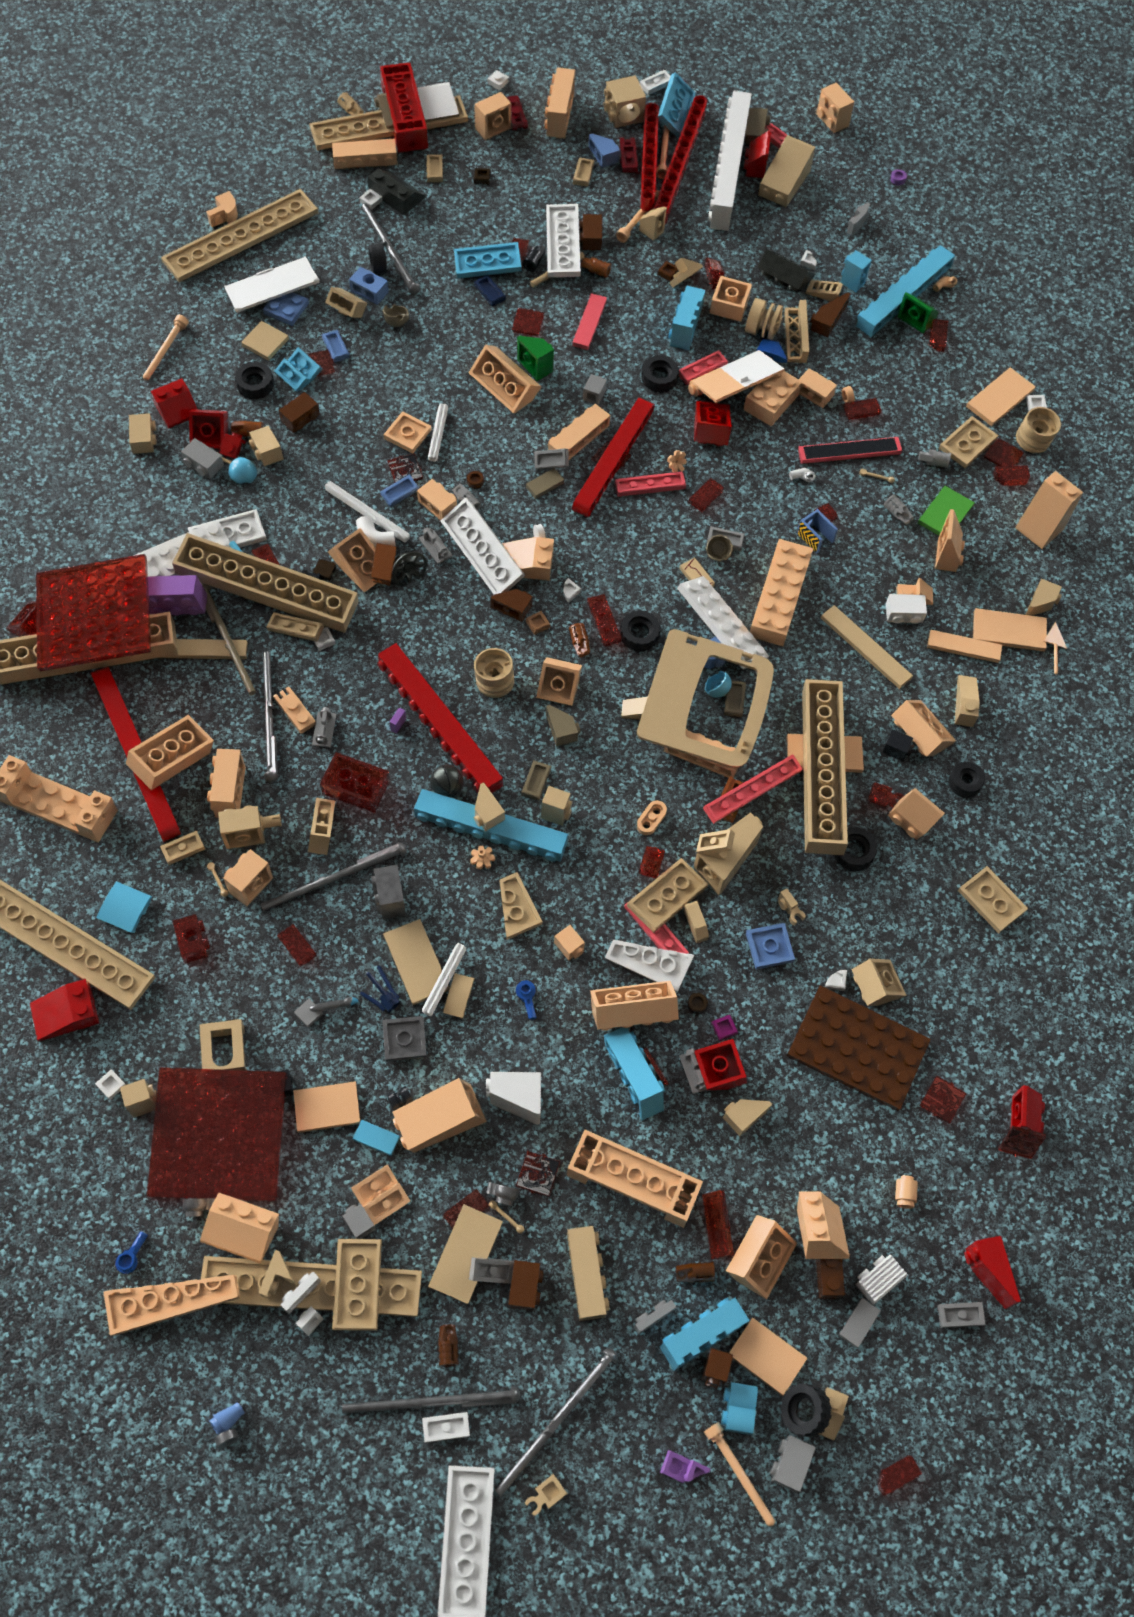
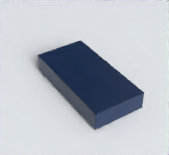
(489, 290)

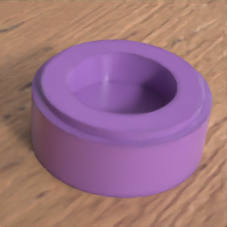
(898, 177)

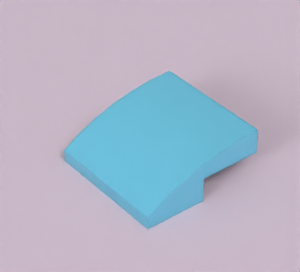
(298, 370)
(124, 907)

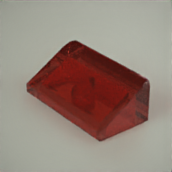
(714, 271)

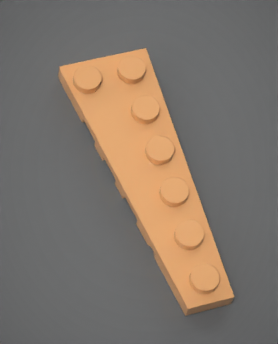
(150, 1304)

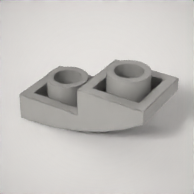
(856, 222)

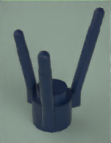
(389, 1000)

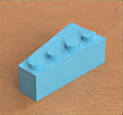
(686, 317)
(635, 1072)
(704, 1333)

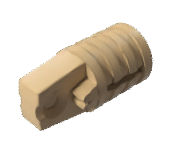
(349, 104)

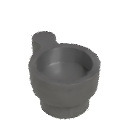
(504, 1194)
(195, 1207)

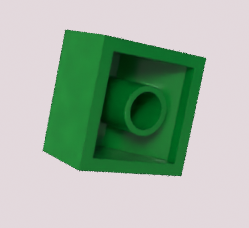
(916, 313)
(535, 356)

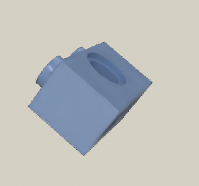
(368, 285)

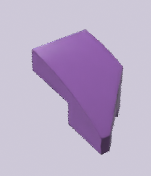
(681, 1468)

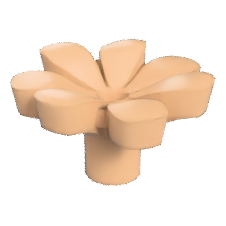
(676, 461)
(482, 857)

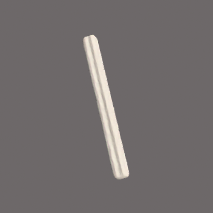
(367, 511)

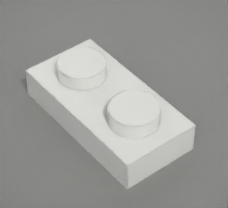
(655, 82)
(294, 1298)
(446, 1427)

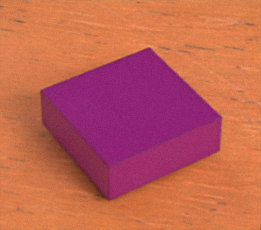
(724, 1027)

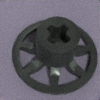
(407, 565)

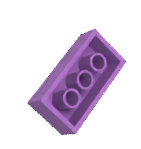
(176, 595)

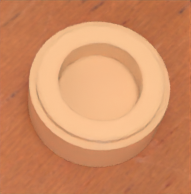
(848, 394)

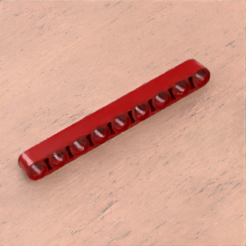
(649, 157)
(615, 452)

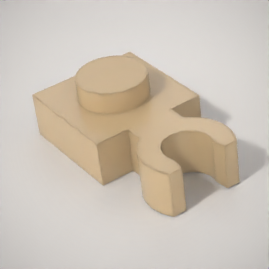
(549, 1493)

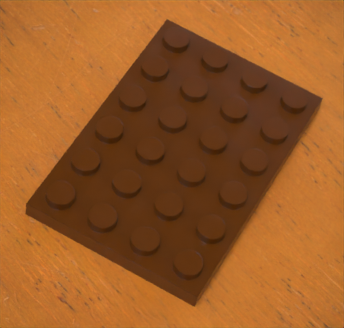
(859, 1048)

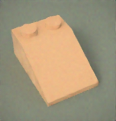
(950, 545)
(532, 556)
(355, 558)

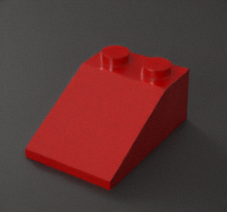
(712, 423)
(64, 1010)
(992, 1267)

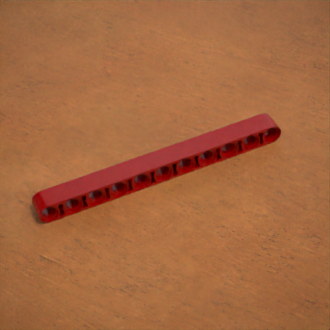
(682, 154)
(129, 739)

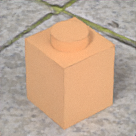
(569, 943)

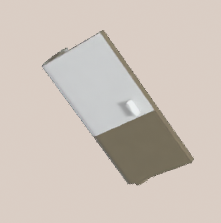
(436, 103)

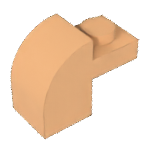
(224, 212)

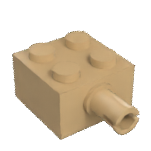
(245, 826)

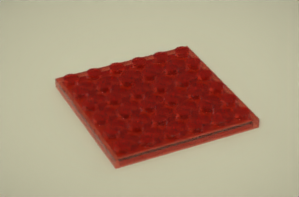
(92, 612)
(217, 1134)

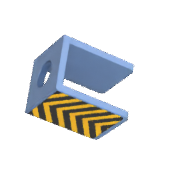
(822, 524)

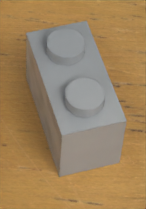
(202, 458)
(792, 1464)

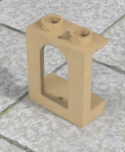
(224, 1028)

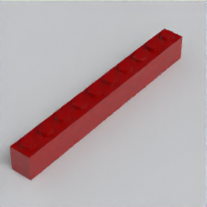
(439, 719)

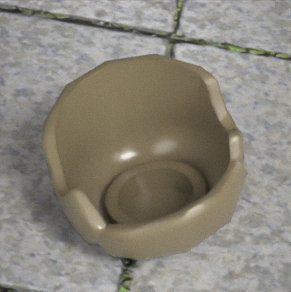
(396, 315)
(719, 548)

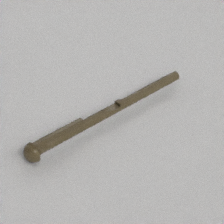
(215, 617)

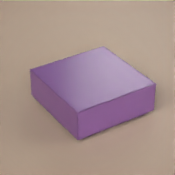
(397, 720)

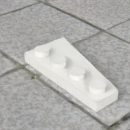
(651, 962)

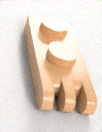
(295, 710)

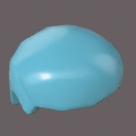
(242, 470)
(718, 684)

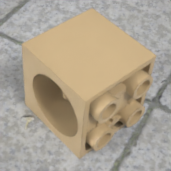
(624, 101)

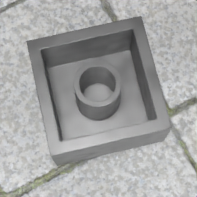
(388, 892)

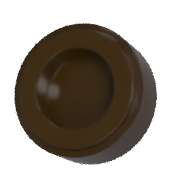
(697, 1003)

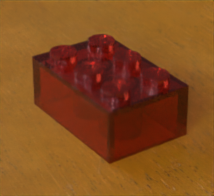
(355, 782)

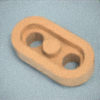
(650, 818)

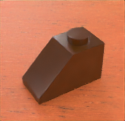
(512, 603)

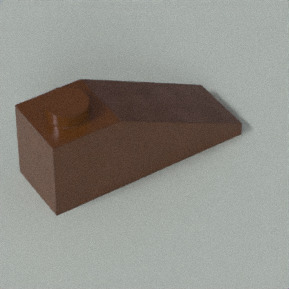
(828, 315)

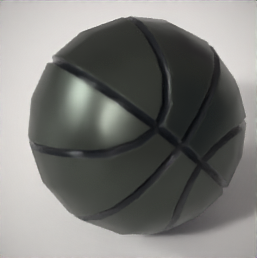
(447, 780)

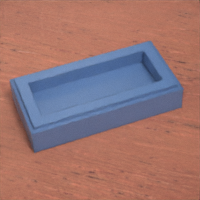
(335, 346)
(399, 490)

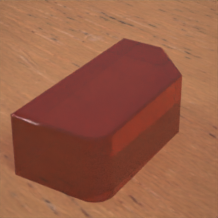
(938, 334)
(1011, 475)
(897, 1475)

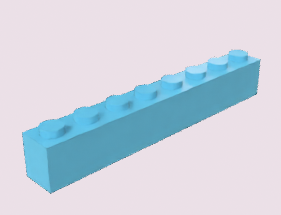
(914, 282)
(511, 832)

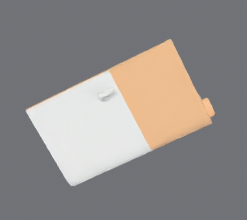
(735, 376)

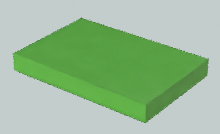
(937, 512)

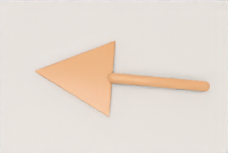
(1055, 638)

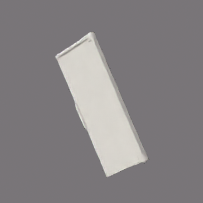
(271, 284)

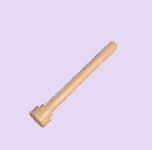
(662, 168)
(624, 233)
(180, 323)
(716, 1435)

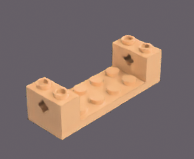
(55, 802)
(635, 1176)

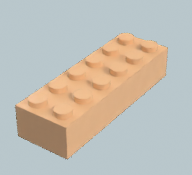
(781, 592)

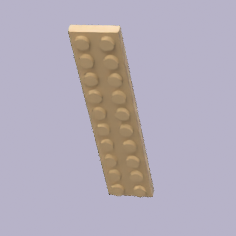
(368, 127)
(239, 235)
(72, 948)
(397, 1294)

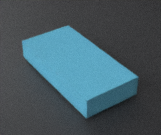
(376, 1138)

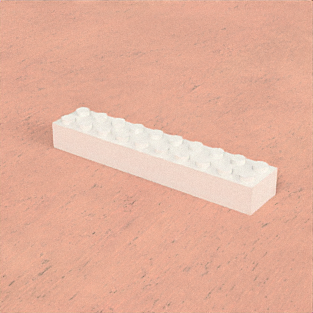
(729, 161)

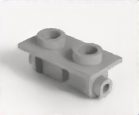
(435, 545)
(324, 728)
(692, 1071)

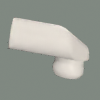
(804, 473)

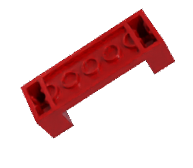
(404, 107)

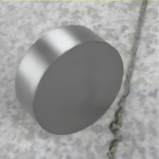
(226, 1438)

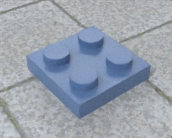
(286, 308)
(770, 946)

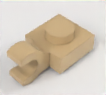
(788, 903)

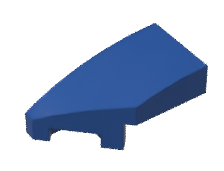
(772, 349)

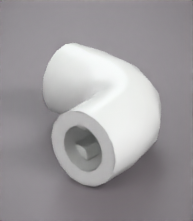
(367, 525)

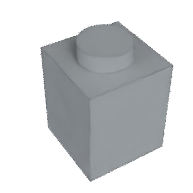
(594, 389)
(358, 1221)

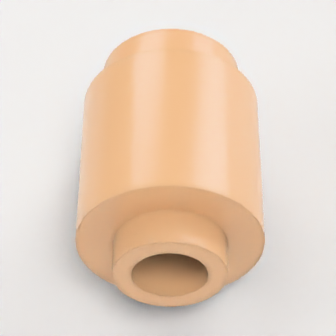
(906, 1192)

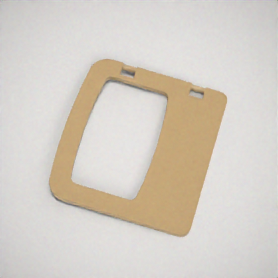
(673, 690)

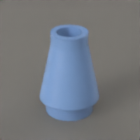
(226, 1418)

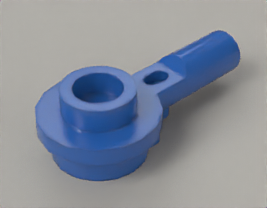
(526, 990)
(127, 1260)

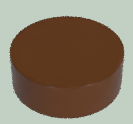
(475, 479)

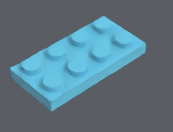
(676, 104)
(487, 260)

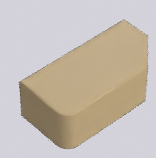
(696, 921)

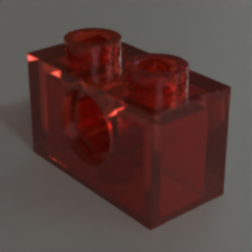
(185, 928)

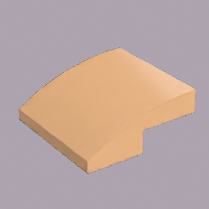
(380, 1194)

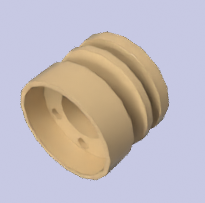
(764, 319)
(1038, 430)
(494, 672)

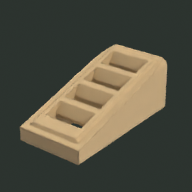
(829, 291)

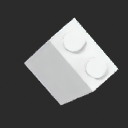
(516, 1093)

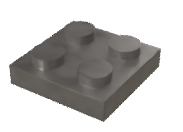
(404, 1038)

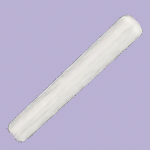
(438, 432)
(444, 979)

